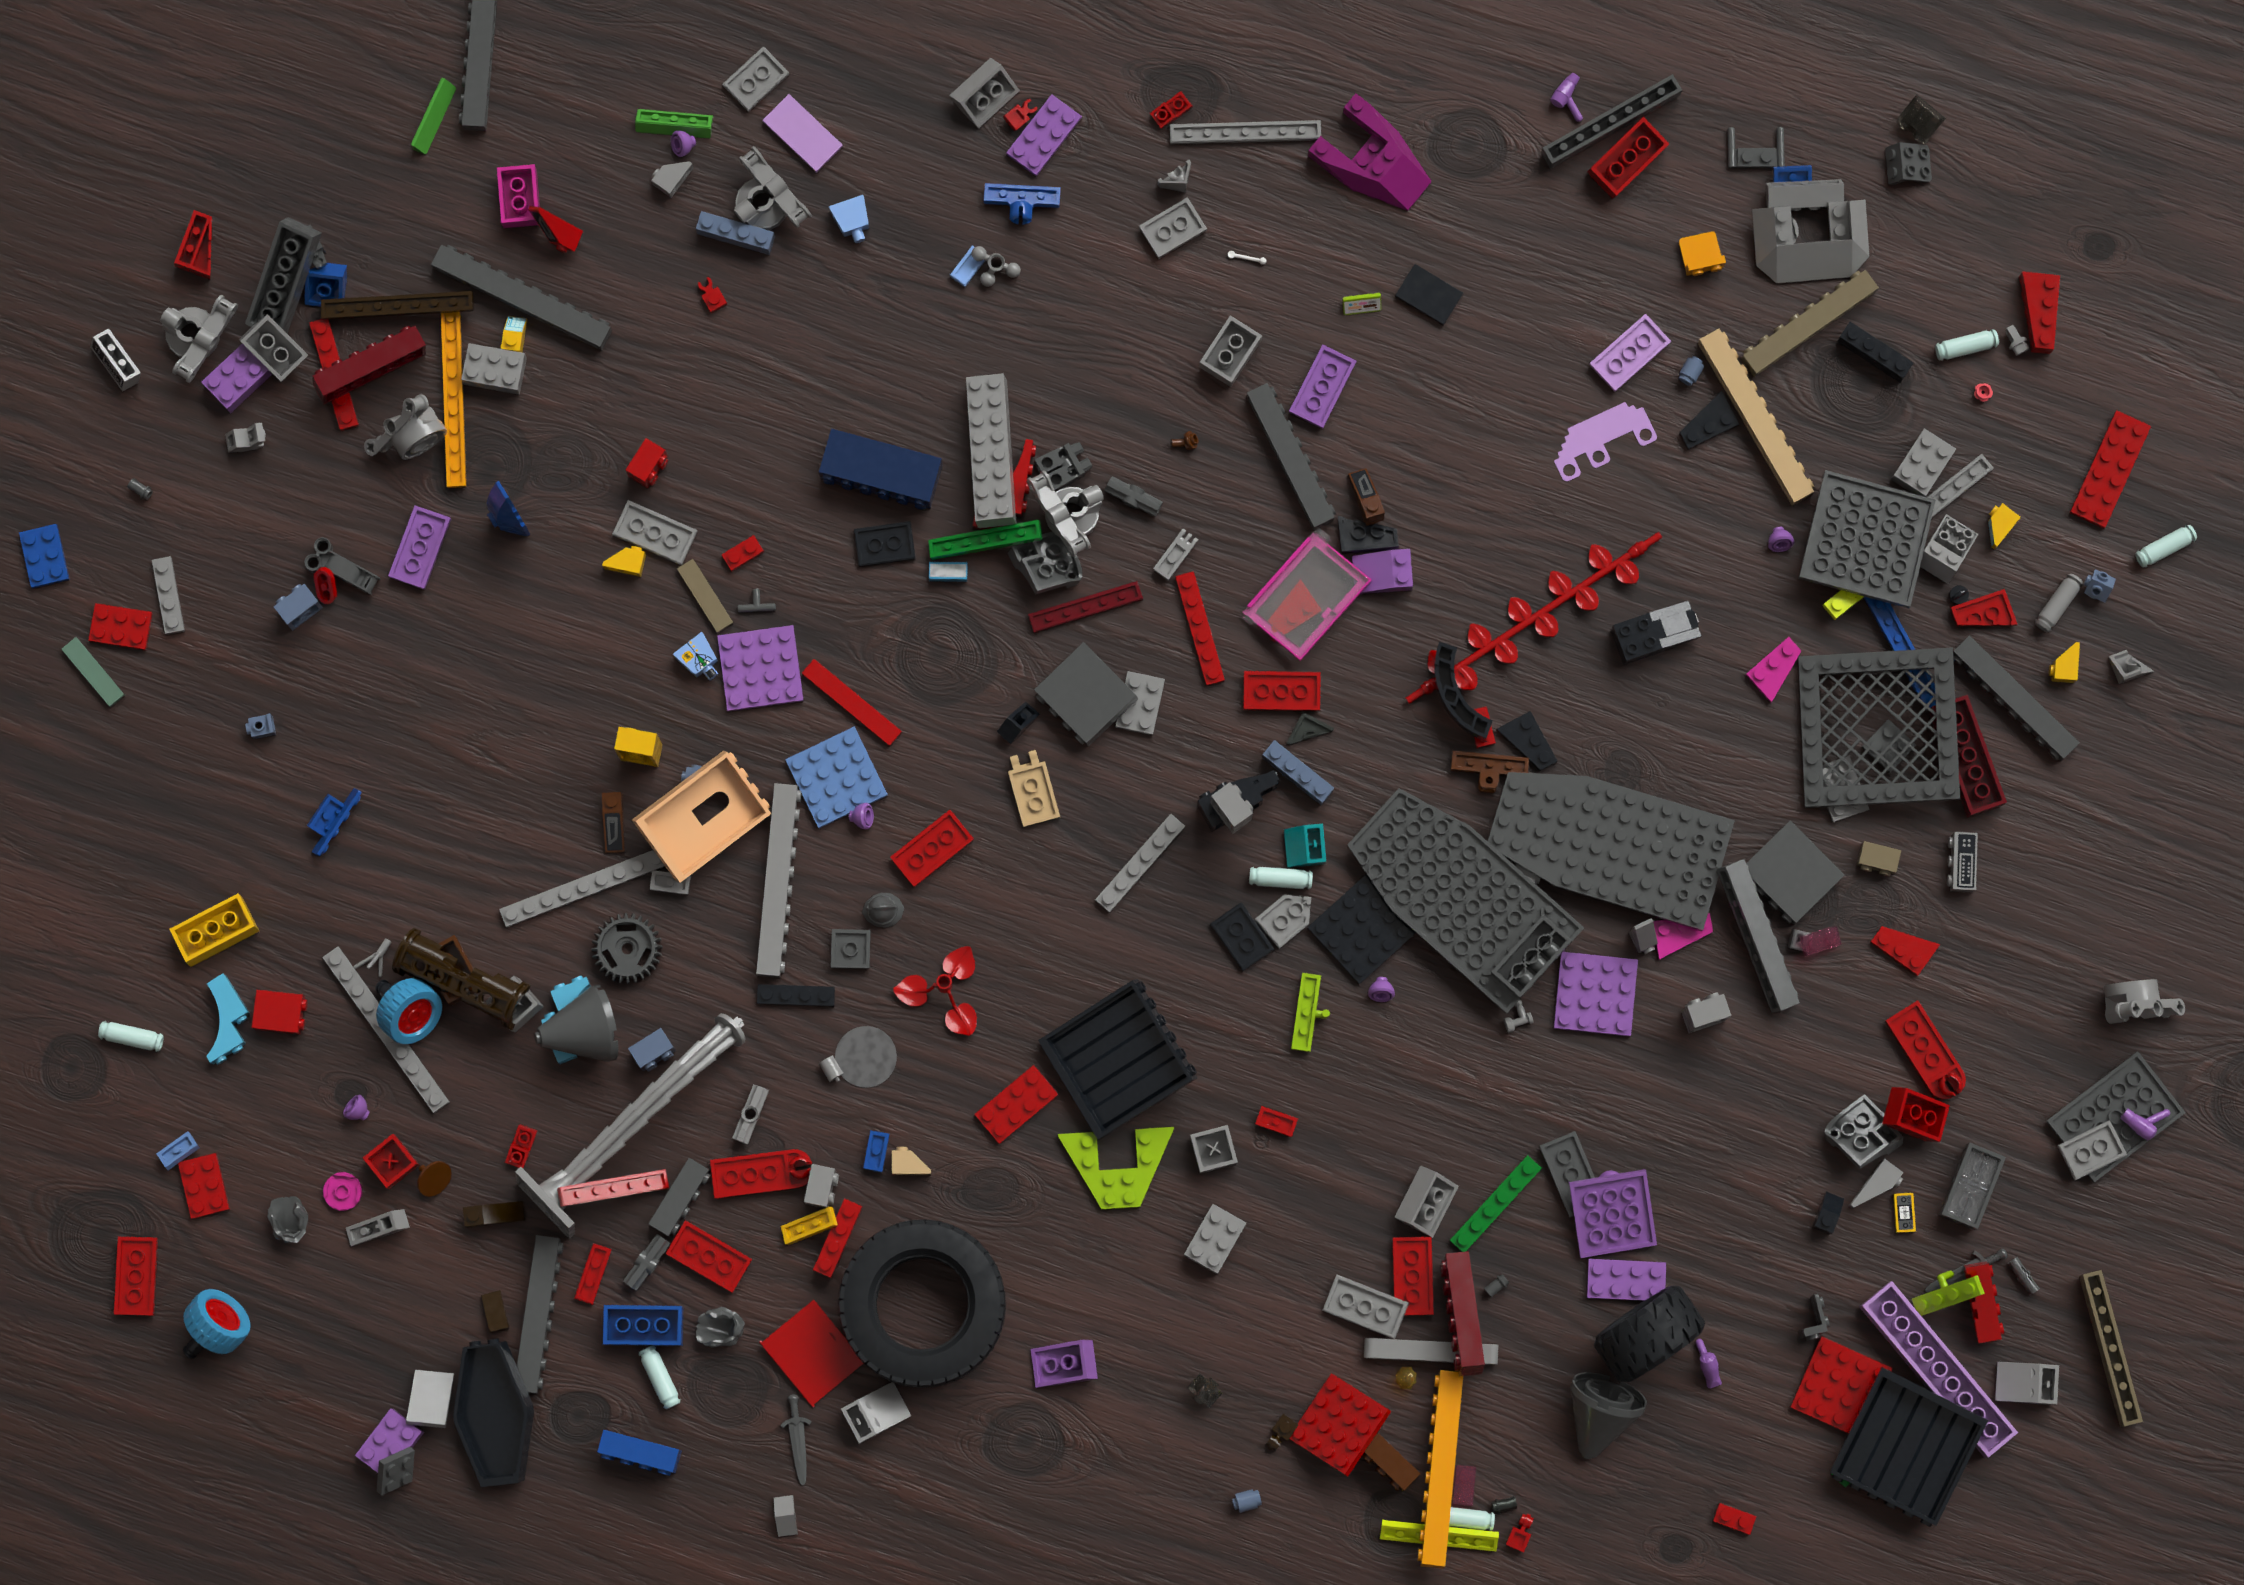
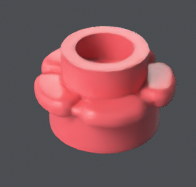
(1983, 387)

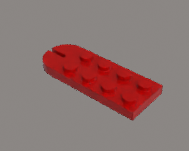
(1927, 1051)
(759, 1173)

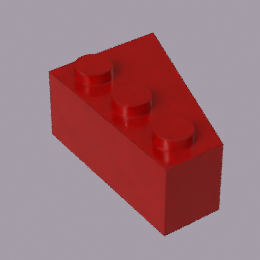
(195, 248)

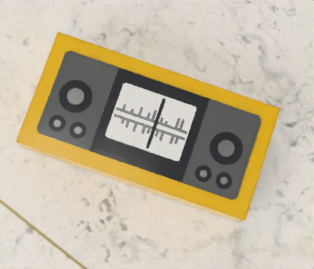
(1904, 1212)

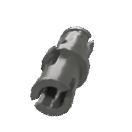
(2023, 1276)

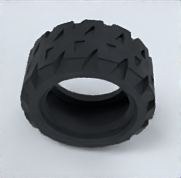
(1649, 1334)

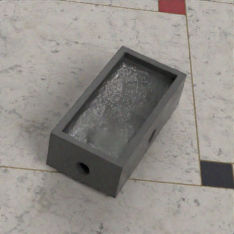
(1972, 1186)

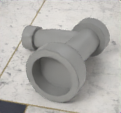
(1523, 1018)

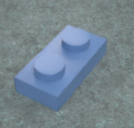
(178, 1150)

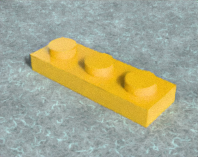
(809, 1225)

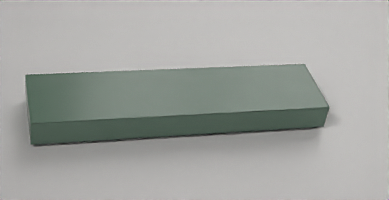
(93, 672)

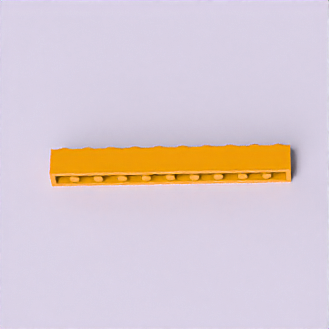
(1441, 1471)

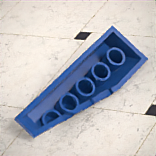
(504, 513)

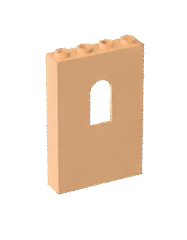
(677, 833)

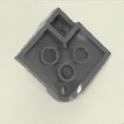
(1046, 563)
(1861, 1133)

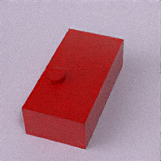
(1628, 157)

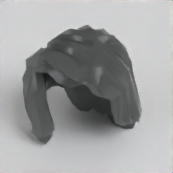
(288, 1219)
(719, 1327)

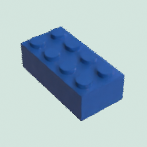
(643, 1325)
(639, 1451)

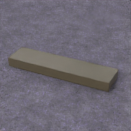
(705, 596)

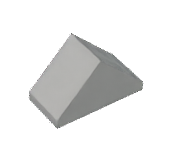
(785, 1516)

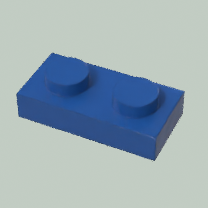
(1792, 173)
(876, 1151)

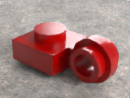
(1519, 1538)

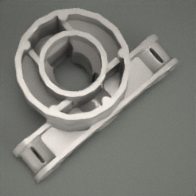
(767, 181)
(210, 327)
(411, 432)
(1073, 527)
(2138, 999)

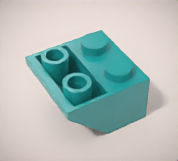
(1305, 845)

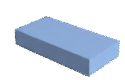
(966, 268)

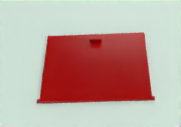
(812, 1352)

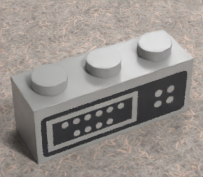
(115, 359)
(1962, 862)

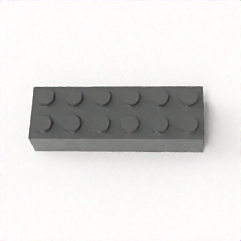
(284, 273)

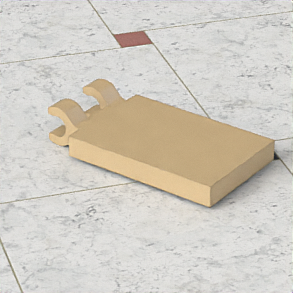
(1033, 790)

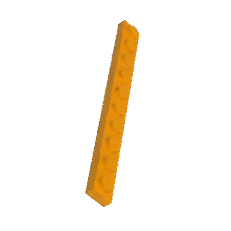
(453, 400)

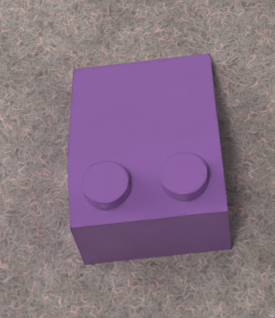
(1387, 570)
(1064, 1363)

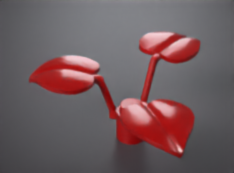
(958, 963)

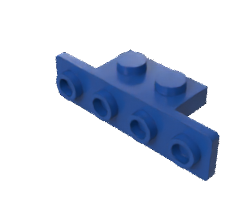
(329, 818)

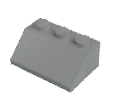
(984, 92)
(273, 347)
(1426, 1201)

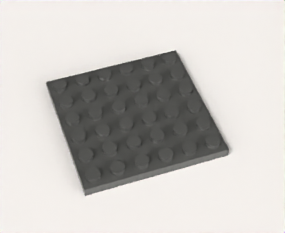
(1867, 539)

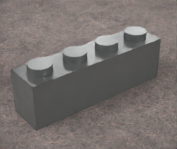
(679, 1197)

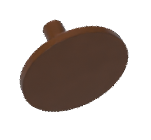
(433, 1178)

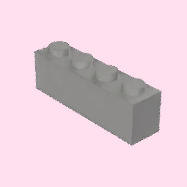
(1804, 194)

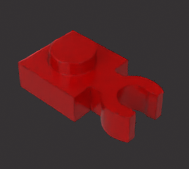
(1018, 116)
(713, 297)

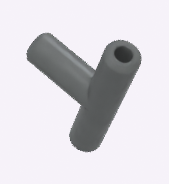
(756, 606)

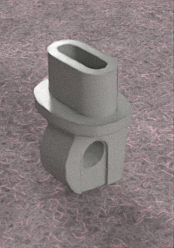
(2018, 343)

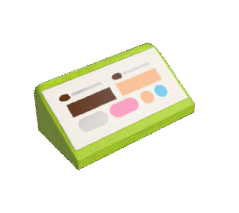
(1361, 303)

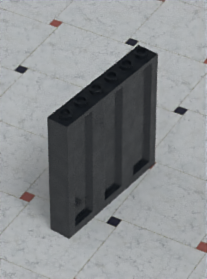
(1118, 1058)
(1908, 1447)

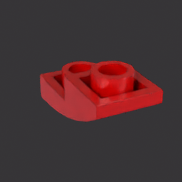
(1171, 110)
(521, 1146)

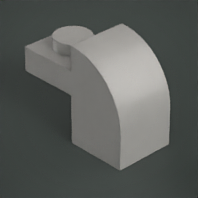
(246, 439)

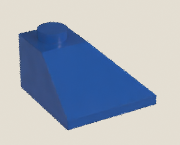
(325, 283)

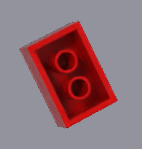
(1915, 1114)

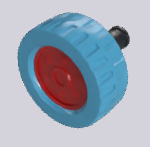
(407, 1009)
(215, 1323)

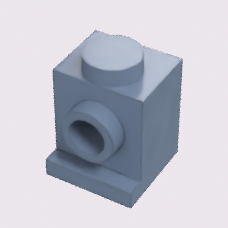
(267, 729)

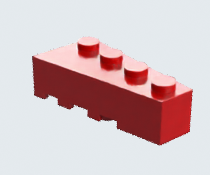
(2041, 303)
(1984, 1307)

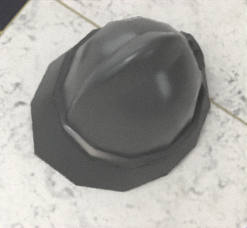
(883, 910)

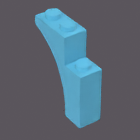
(562, 996)
(231, 1011)

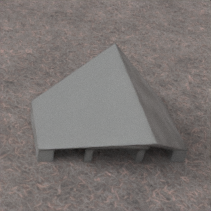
(1177, 179)
(2127, 667)

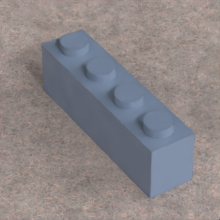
(735, 233)
(1297, 772)

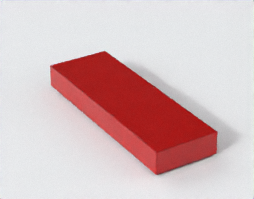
(593, 1273)

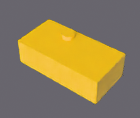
(638, 746)
(214, 930)

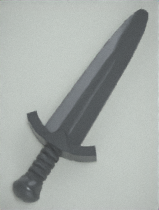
(1959, 1274)
(797, 1436)

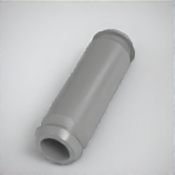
(2058, 602)

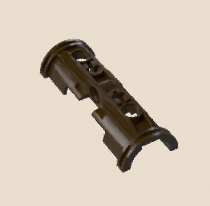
(504, 991)

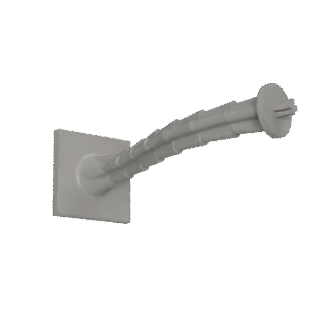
(631, 1120)

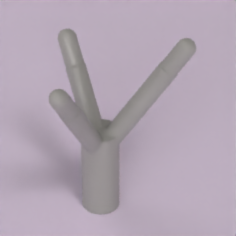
(379, 954)

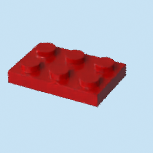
(120, 626)
(203, 1186)

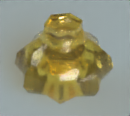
(1406, 1377)

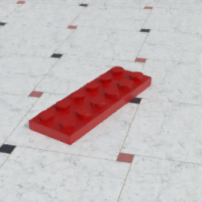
(2110, 469)

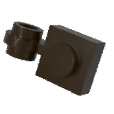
(1284, 1428)

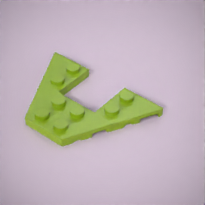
(1118, 1186)

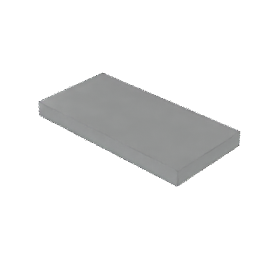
(654, 532)
(1365, 1306)

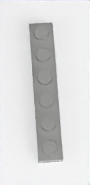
(1140, 863)

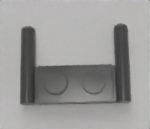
(1755, 156)

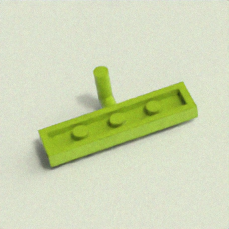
(1307, 1012)
(1947, 1294)

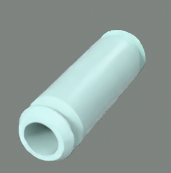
(1967, 345)
(2166, 546)
(1280, 877)
(130, 1036)
(659, 1377)
(1471, 1519)

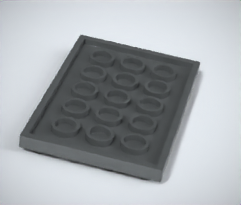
(2126, 1087)

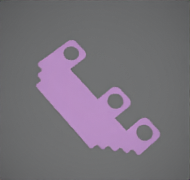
(1598, 430)

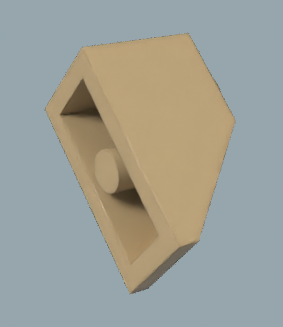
(907, 1163)

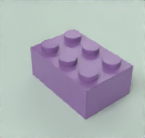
(236, 378)
(388, 1438)

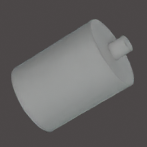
(831, 1069)

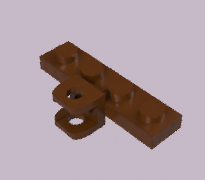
(1488, 767)

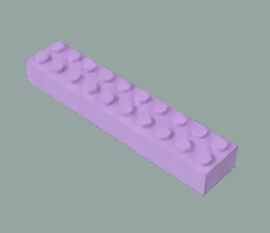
(1935, 1363)

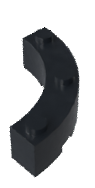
(1451, 697)

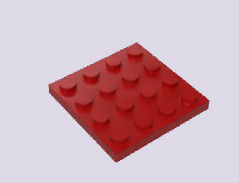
(1835, 1384)
(1339, 1424)

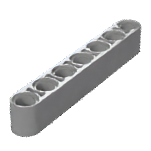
(1420, 1350)

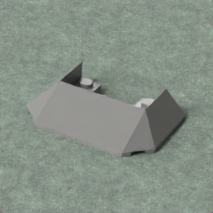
(1811, 260)

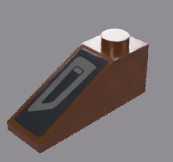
(1367, 497)
(613, 822)

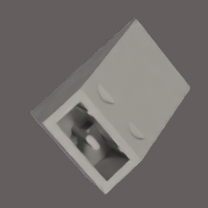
(1947, 548)
(2027, 1383)
(876, 1412)

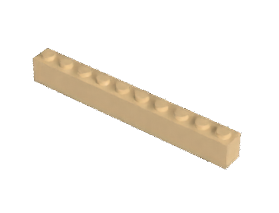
(1756, 417)

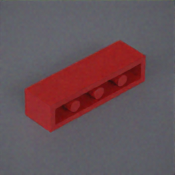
(838, 1238)

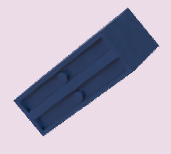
(880, 469)

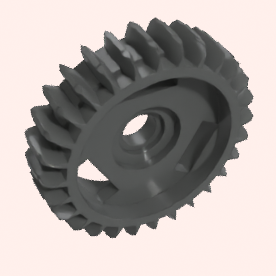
(613, 941)

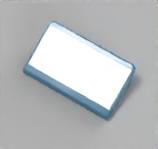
(948, 571)

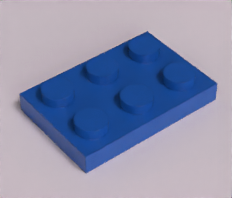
(44, 556)

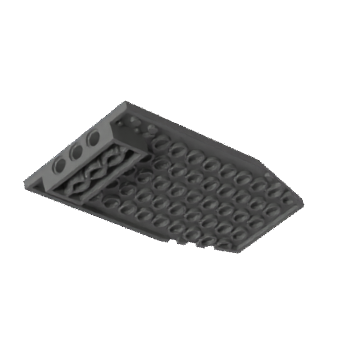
(1613, 843)
(1463, 897)

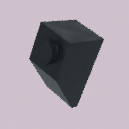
(1018, 722)
(1828, 1213)

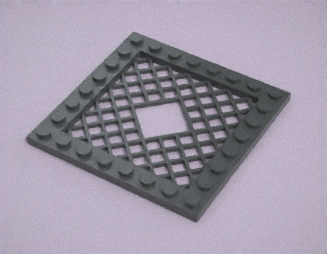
(1903, 660)

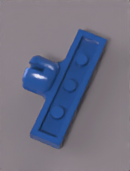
(1021, 199)

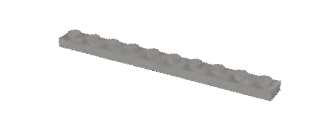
(581, 888)
(401, 1052)

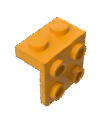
(1701, 254)

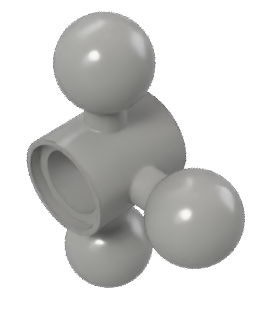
(988, 278)

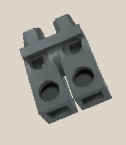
(1063, 465)

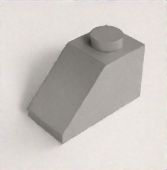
(671, 177)

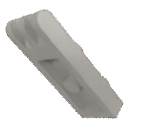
(1175, 555)

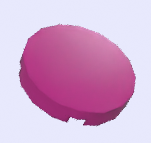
(342, 1191)

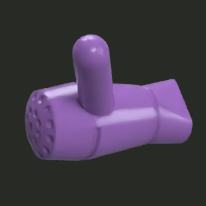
(1563, 96)
(2143, 1126)
(1708, 1365)

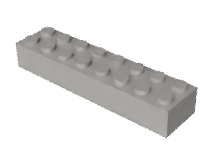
(991, 450)

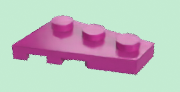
(1774, 668)
(1675, 936)

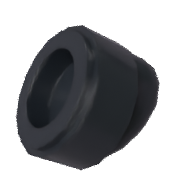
(1958, 595)

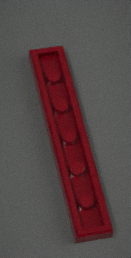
(1085, 607)

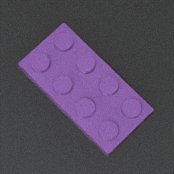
(1044, 135)
(1322, 386)
(419, 547)
(1624, 1279)

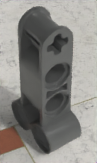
(342, 567)

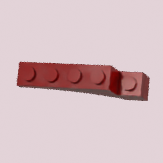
(1020, 477)

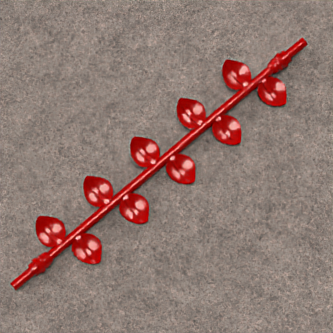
(1545, 623)

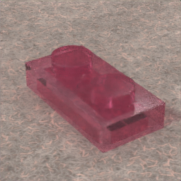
(1820, 940)
(1464, 1485)

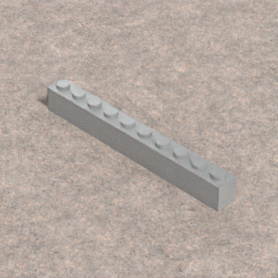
(777, 880)

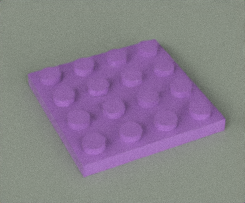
(760, 668)
(1595, 994)
(1612, 1213)

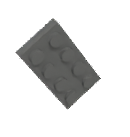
(1566, 1164)

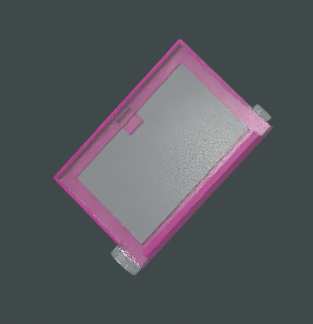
(1306, 595)

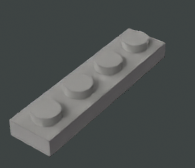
(168, 595)

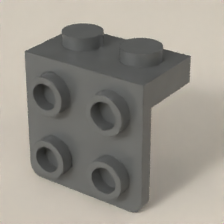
(1908, 163)
(1822, 1321)

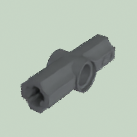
(1133, 496)
(646, 1262)

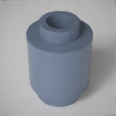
(1691, 370)
(1247, 1500)

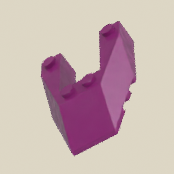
(1383, 165)

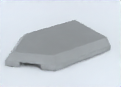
(1285, 918)

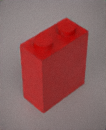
(279, 1012)

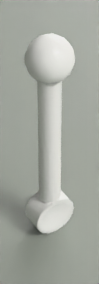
(1231, 254)

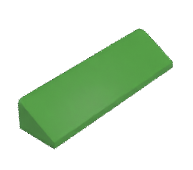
(433, 116)
(667, 122)

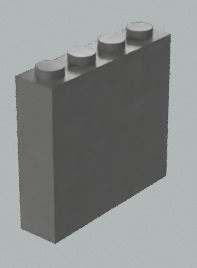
(1085, 694)
(1792, 873)

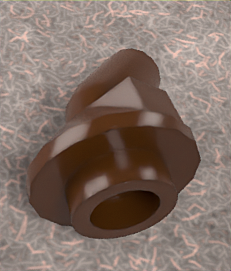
(1190, 441)

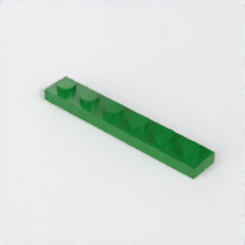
(985, 539)
(1495, 1204)

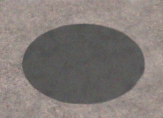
(866, 1056)

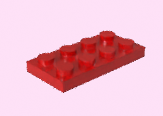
(1282, 691)
(932, 848)
(1016, 1104)
(709, 1256)
(1413, 1273)
(135, 1276)

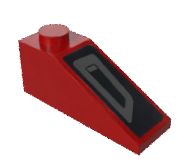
(557, 230)

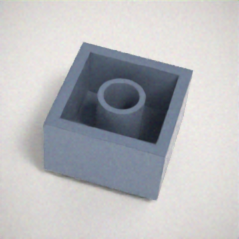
(297, 606)
(652, 1050)

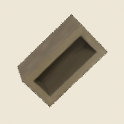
(1878, 858)

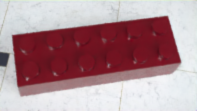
(369, 364)
(1977, 776)
(1463, 1314)

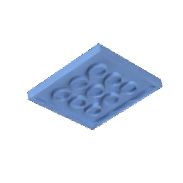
(836, 777)

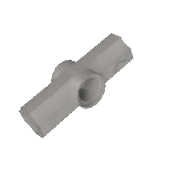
(746, 1126)

